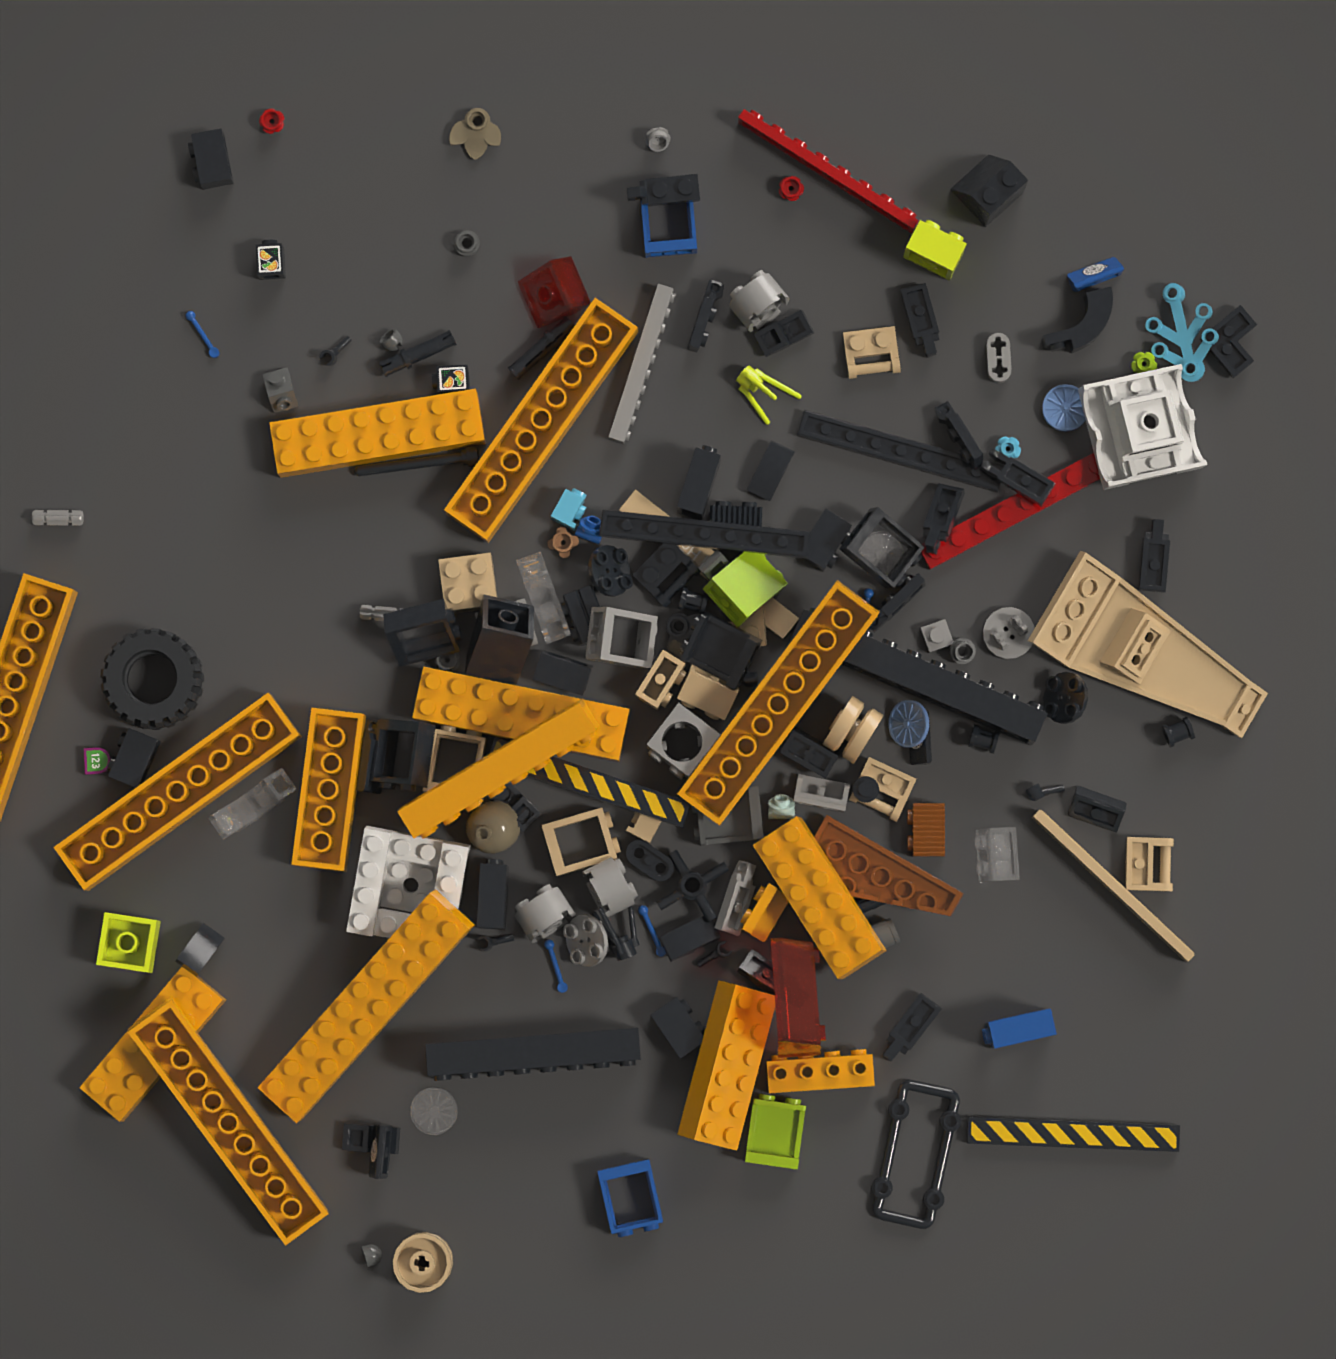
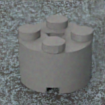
(758, 301)
(609, 886)
(543, 913)

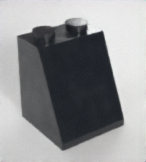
(990, 188)
(500, 640)

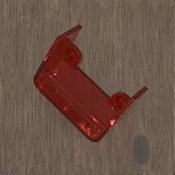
(796, 997)

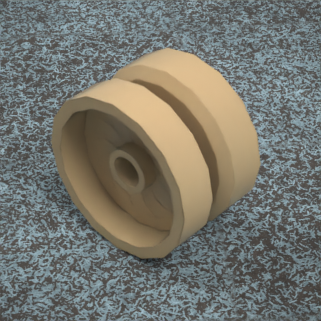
(852, 729)
(407, 1265)

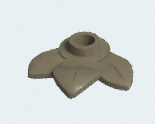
(475, 137)

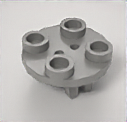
(999, 641)
(578, 936)

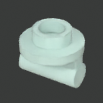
(781, 807)

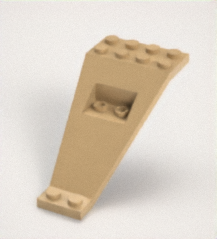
(1102, 623)

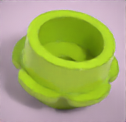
(1140, 357)

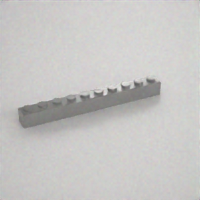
(642, 360)

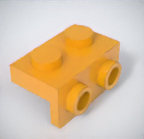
(766, 912)

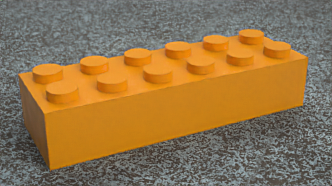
(328, 789)
(819, 897)
(727, 1065)
(125, 1072)

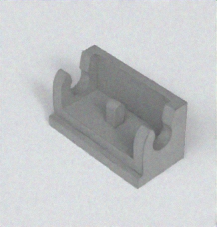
(821, 793)

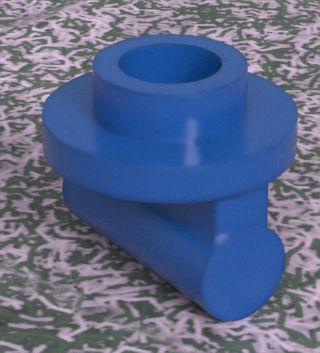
(589, 529)

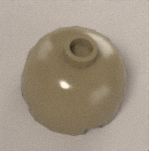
(492, 827)

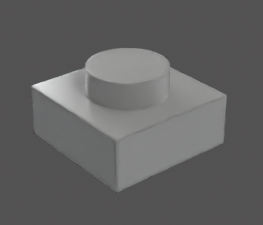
(937, 636)

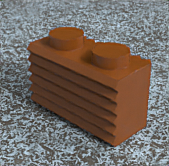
(927, 829)

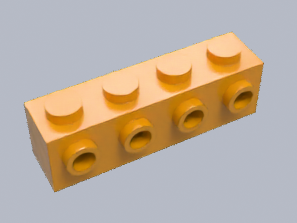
(820, 1073)

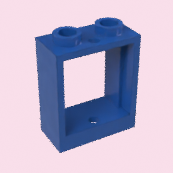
(670, 247)
(1019, 1028)
(624, 1170)

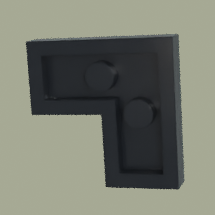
(1227, 348)

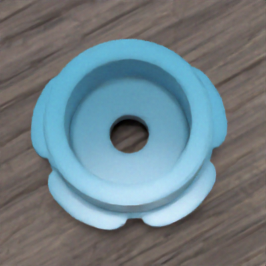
(1010, 442)

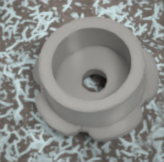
(657, 144)

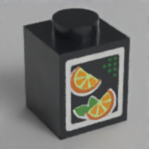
(270, 260)
(451, 379)

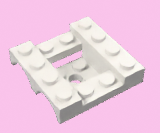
(1117, 428)
(385, 864)

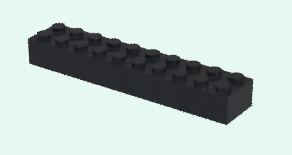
(942, 687)

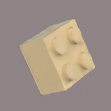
(466, 581)

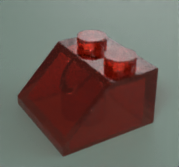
(554, 291)

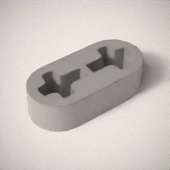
(992, 358)

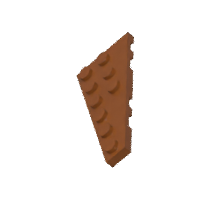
(882, 875)

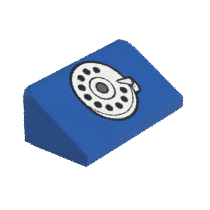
(1095, 274)

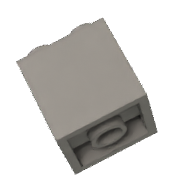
(679, 719)

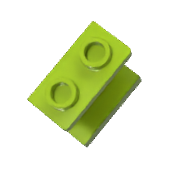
(745, 586)
(775, 1132)

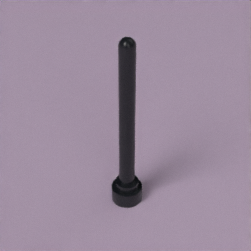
(467, 456)

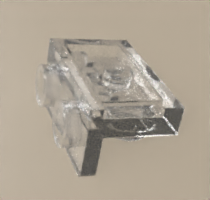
(997, 854)

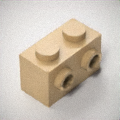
(660, 680)
(707, 693)

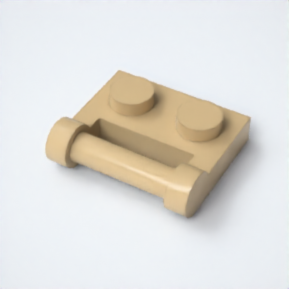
(868, 344)
(890, 782)
(1140, 864)

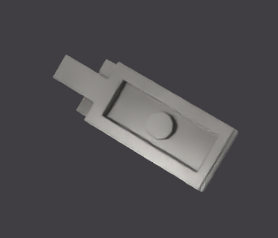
(736, 899)

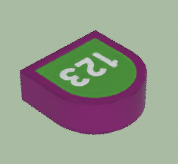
(96, 760)

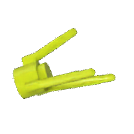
(752, 380)

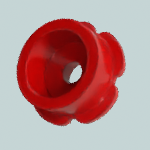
(265, 118)
(784, 190)

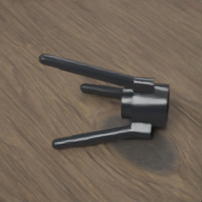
(621, 946)

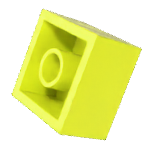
(935, 249)
(128, 942)

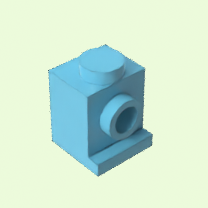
(569, 508)

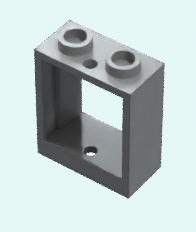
(601, 635)

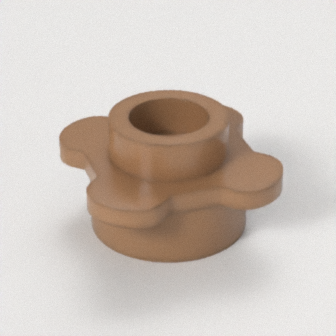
(555, 543)

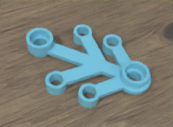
(1183, 337)

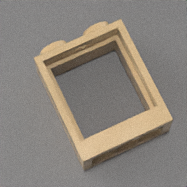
(450, 733)
(554, 849)

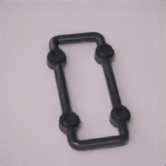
(882, 1186)

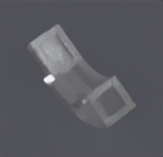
(543, 597)
(253, 804)

